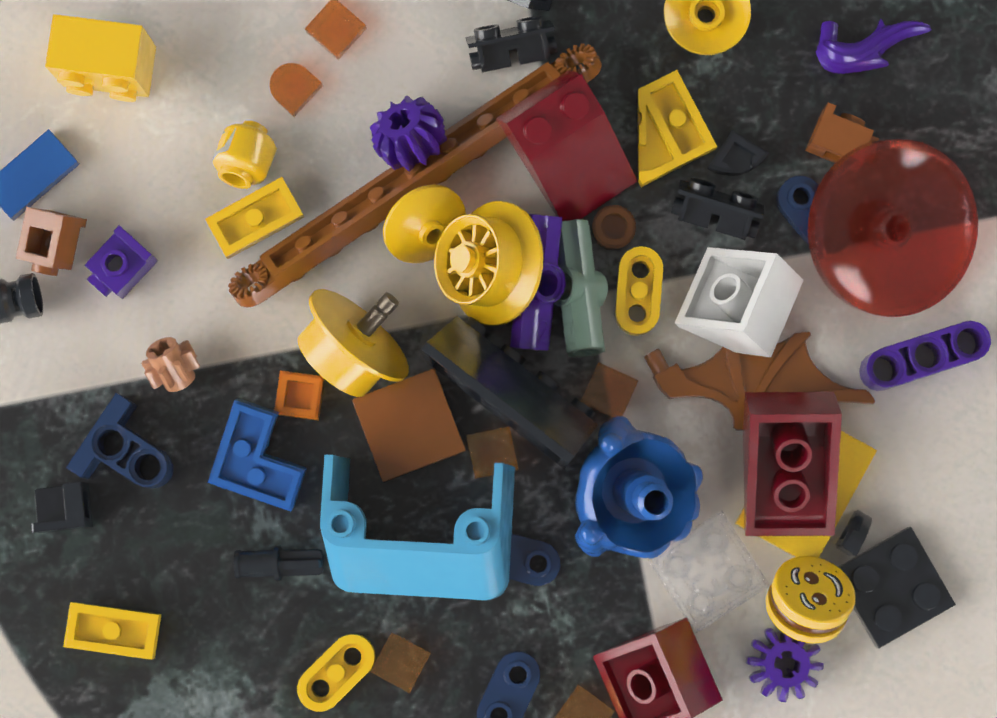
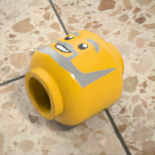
(244, 154)

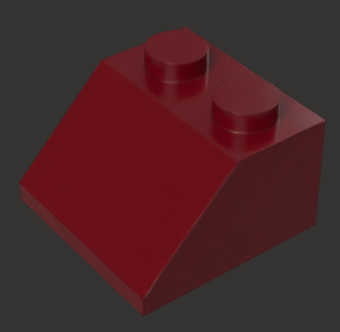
(659, 674)

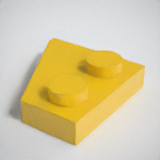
(668, 128)

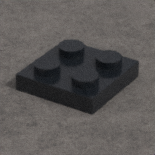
(896, 587)

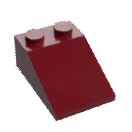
(568, 146)
(791, 463)

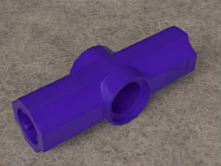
(534, 325)

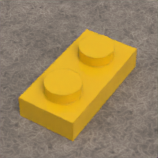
(254, 218)
(112, 630)

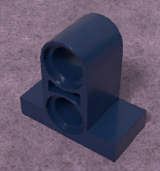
(133, 452)

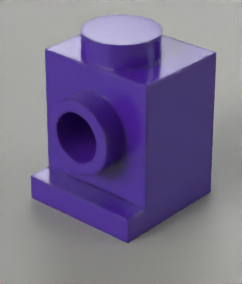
(135, 265)

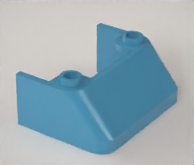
(467, 569)

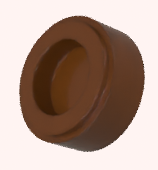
(613, 227)

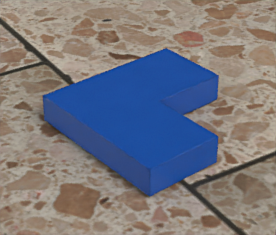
(243, 462)

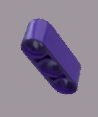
(944, 348)

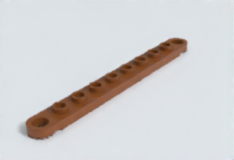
(372, 202)

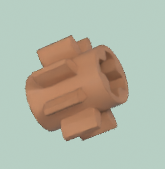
(170, 364)

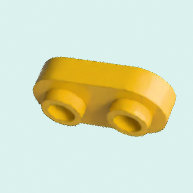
(639, 291)
(336, 672)

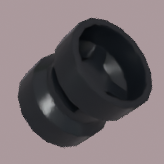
(20, 298)

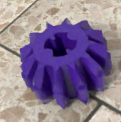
(408, 133)
(774, 675)

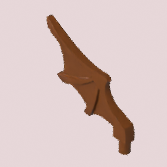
(731, 374)

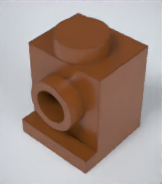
(838, 135)
(49, 240)

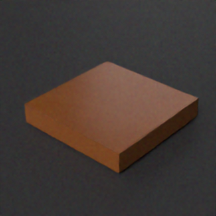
(408, 425)

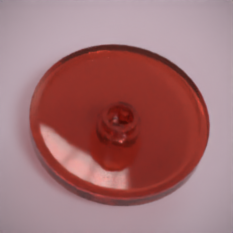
(926, 218)

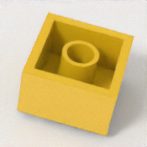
(101, 57)

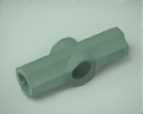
(583, 291)

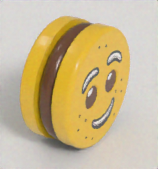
(810, 599)

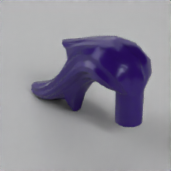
(865, 54)

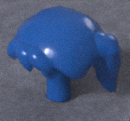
(635, 493)

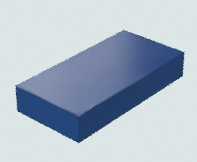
(34, 174)

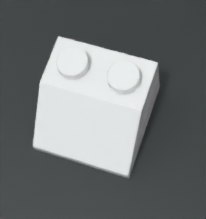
(740, 300)

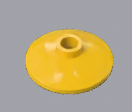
(708, 38)
(419, 220)

